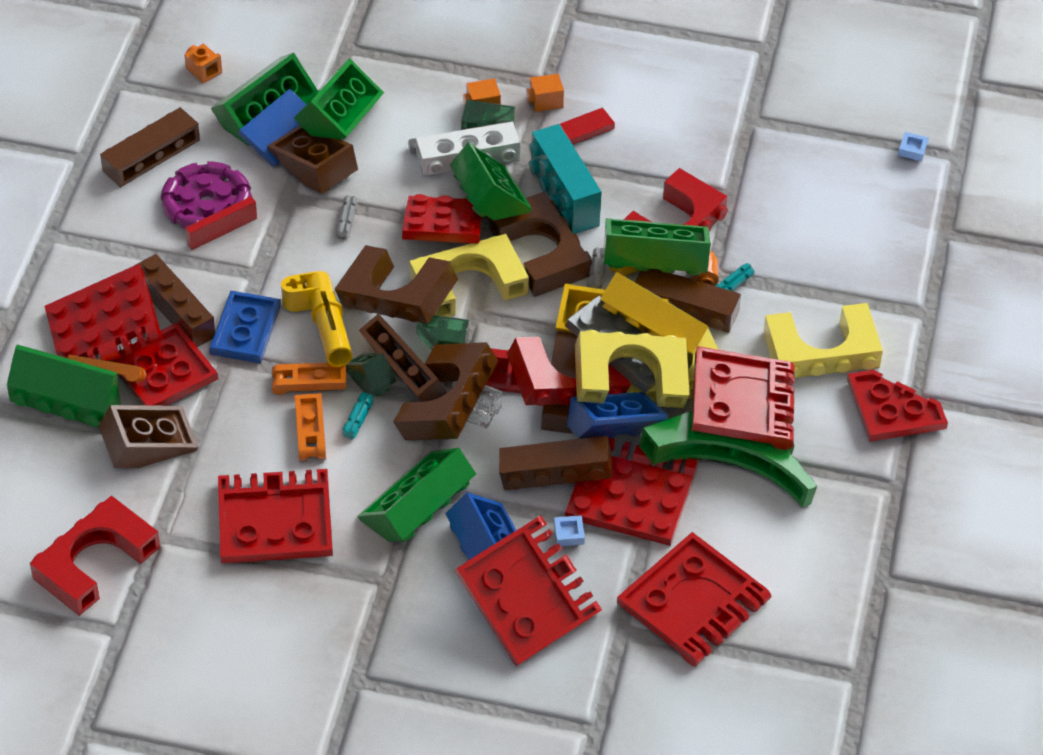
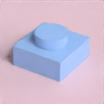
(913, 146)
(569, 530)

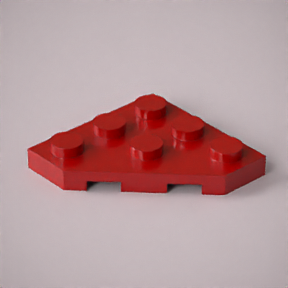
(893, 408)

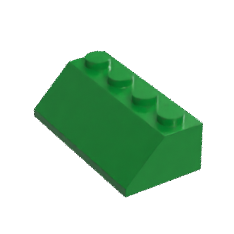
(261, 91)
(339, 103)
(488, 184)
(656, 246)
(61, 386)
(418, 494)

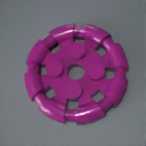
(202, 182)

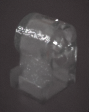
(485, 409)

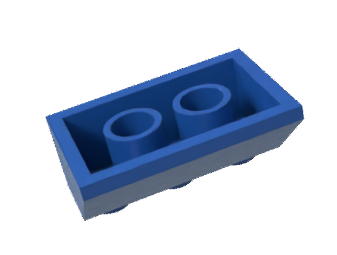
(616, 416)
(478, 523)

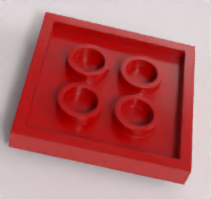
(441, 220)
(171, 366)

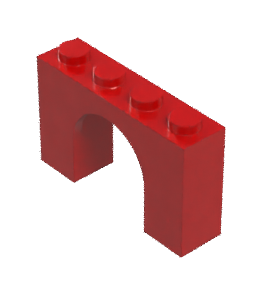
(694, 197)
(541, 382)
(106, 524)

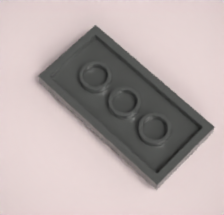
(597, 318)

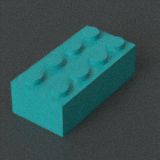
(565, 178)

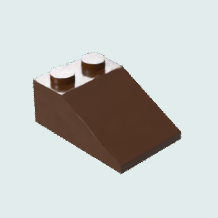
(315, 160)
(146, 434)

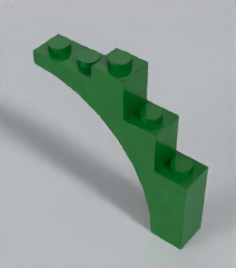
(675, 440)

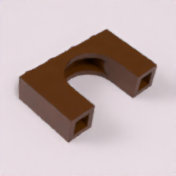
(561, 266)
(413, 302)
(446, 416)

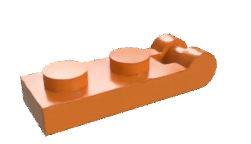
(131, 372)
(307, 377)
(310, 426)

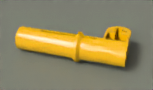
(319, 296)

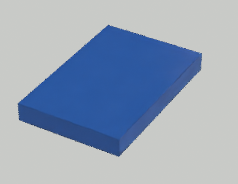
(272, 124)
(245, 327)

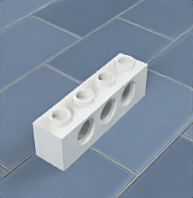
(439, 150)

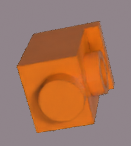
(201, 57)

